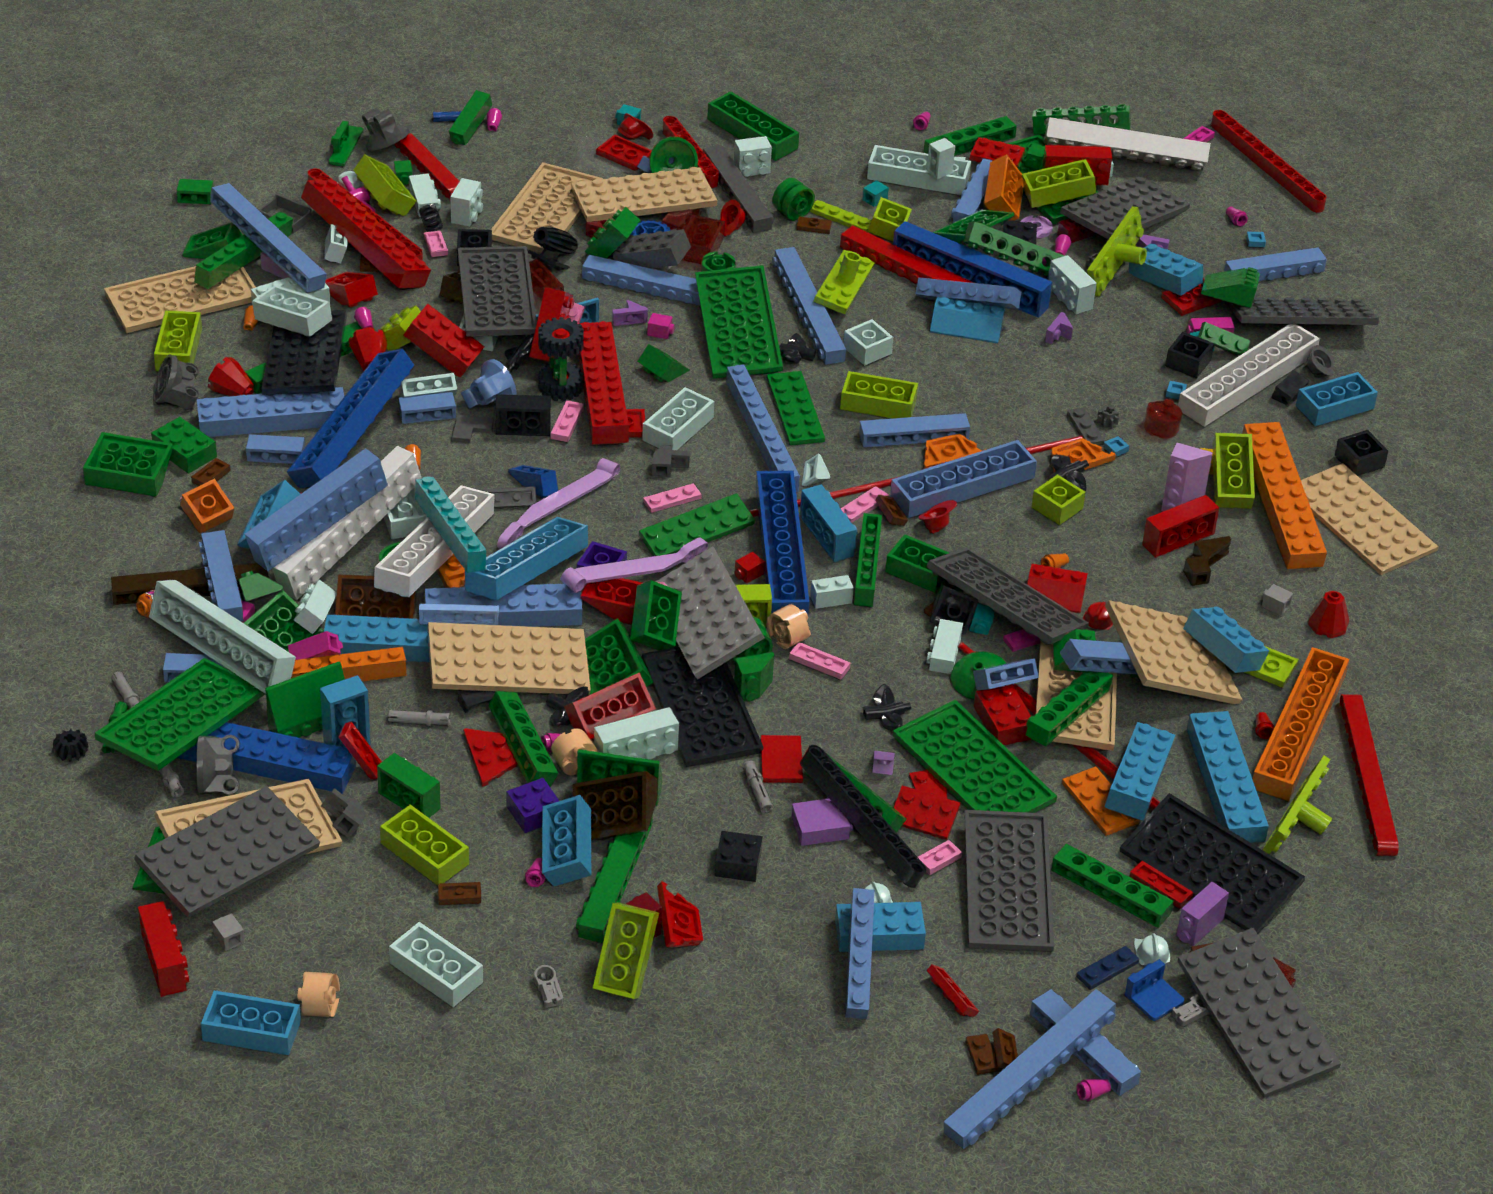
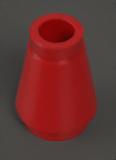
(1264, 726)

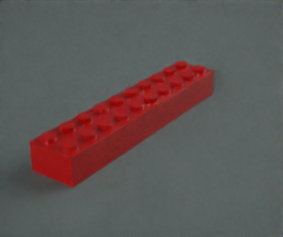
(366, 233)
(603, 385)

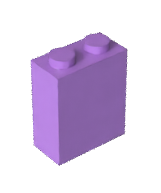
(819, 822)
(1202, 914)

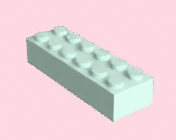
(910, 170)

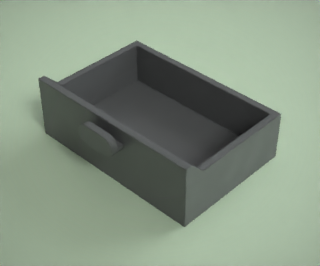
(291, 205)

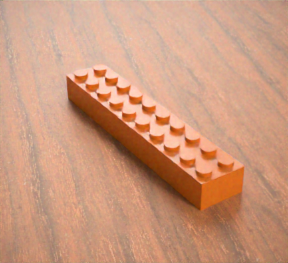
(1285, 498)
(1300, 724)

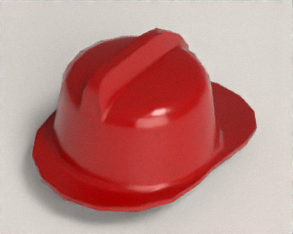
(634, 128)
(733, 216)
(938, 516)
(1098, 616)

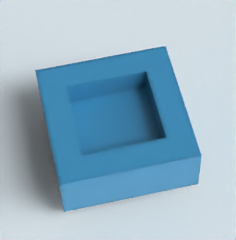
(1255, 239)
(1174, 389)
(1116, 446)

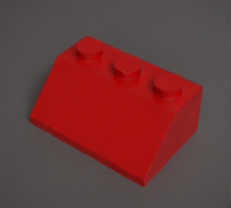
(1059, 585)

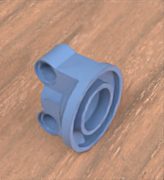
(493, 380)

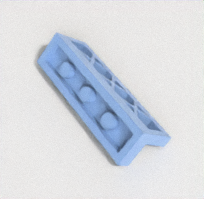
(459, 614)

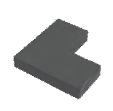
(467, 424)

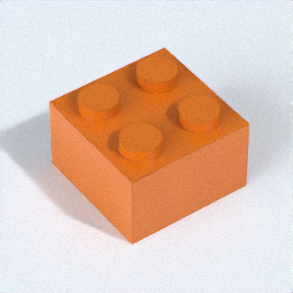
(207, 506)

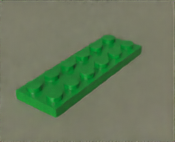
(795, 408)
(705, 522)

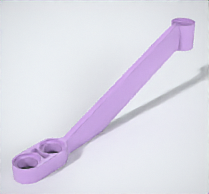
(604, 473)
(578, 577)

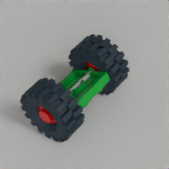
(559, 340)

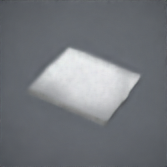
(588, 161)

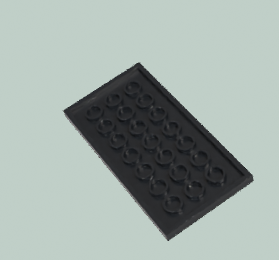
(305, 362)
(708, 709)
(1201, 851)

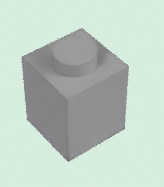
(1277, 599)
(228, 932)

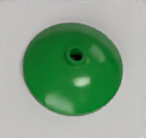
(679, 149)
(962, 673)

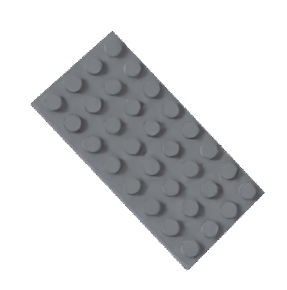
(712, 613)

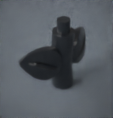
(796, 349)
(518, 354)
(1070, 471)
(886, 708)
(560, 717)

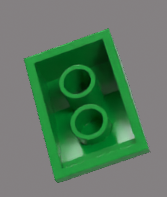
(210, 241)

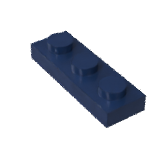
(1107, 967)

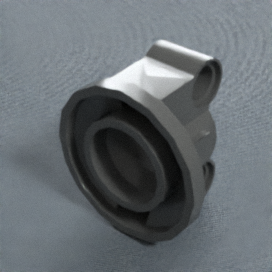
(382, 129)
(176, 383)
(215, 764)

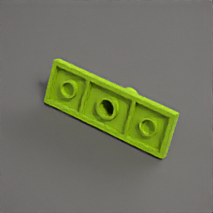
(1118, 249)
(844, 281)
(1301, 809)

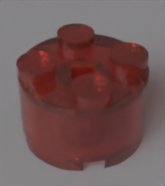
(1163, 419)

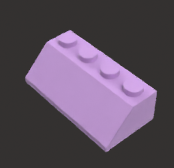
(1186, 475)

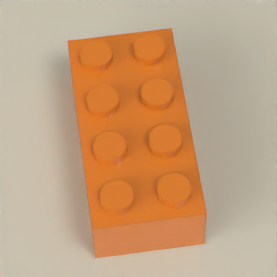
(1004, 187)

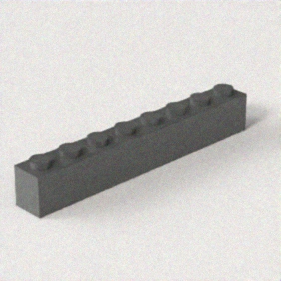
(738, 189)

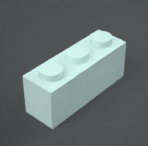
(423, 191)
(428, 385)
(315, 606)
(944, 646)

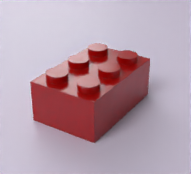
(1003, 713)

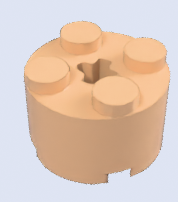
(788, 626)
(566, 749)
(319, 994)

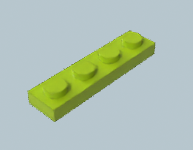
(839, 215)

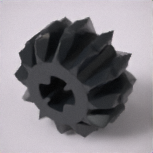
(430, 218)
(70, 745)

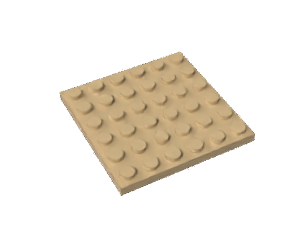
(1169, 656)

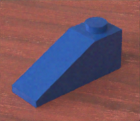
(542, 479)

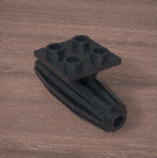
(554, 243)

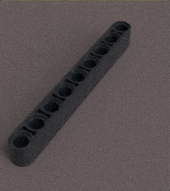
(863, 816)

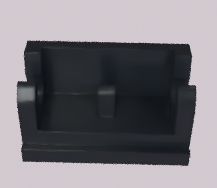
(1289, 387)
(471, 698)

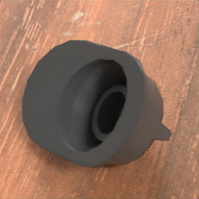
(1320, 361)

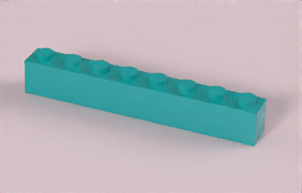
(450, 524)

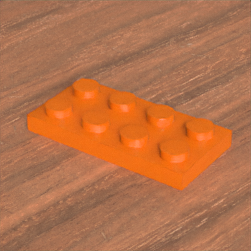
(1091, 791)

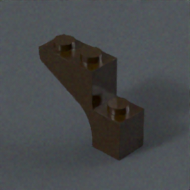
(1205, 555)

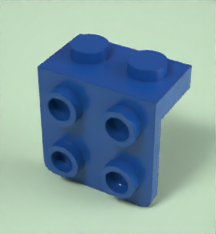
(1152, 992)

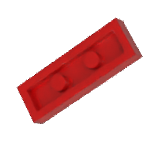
(360, 750)
(1161, 883)
(952, 991)

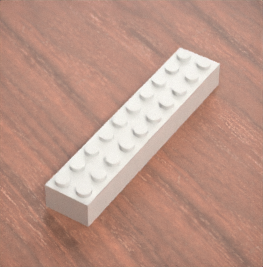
(1129, 143)
(1247, 374)
(424, 547)
(322, 552)

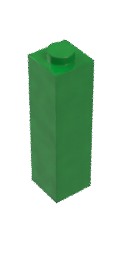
(470, 118)

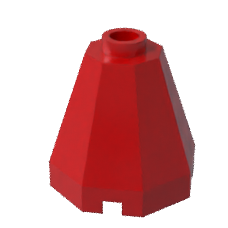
(367, 344)
(230, 379)
(1330, 615)

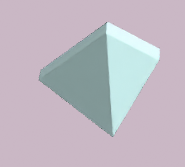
(815, 471)

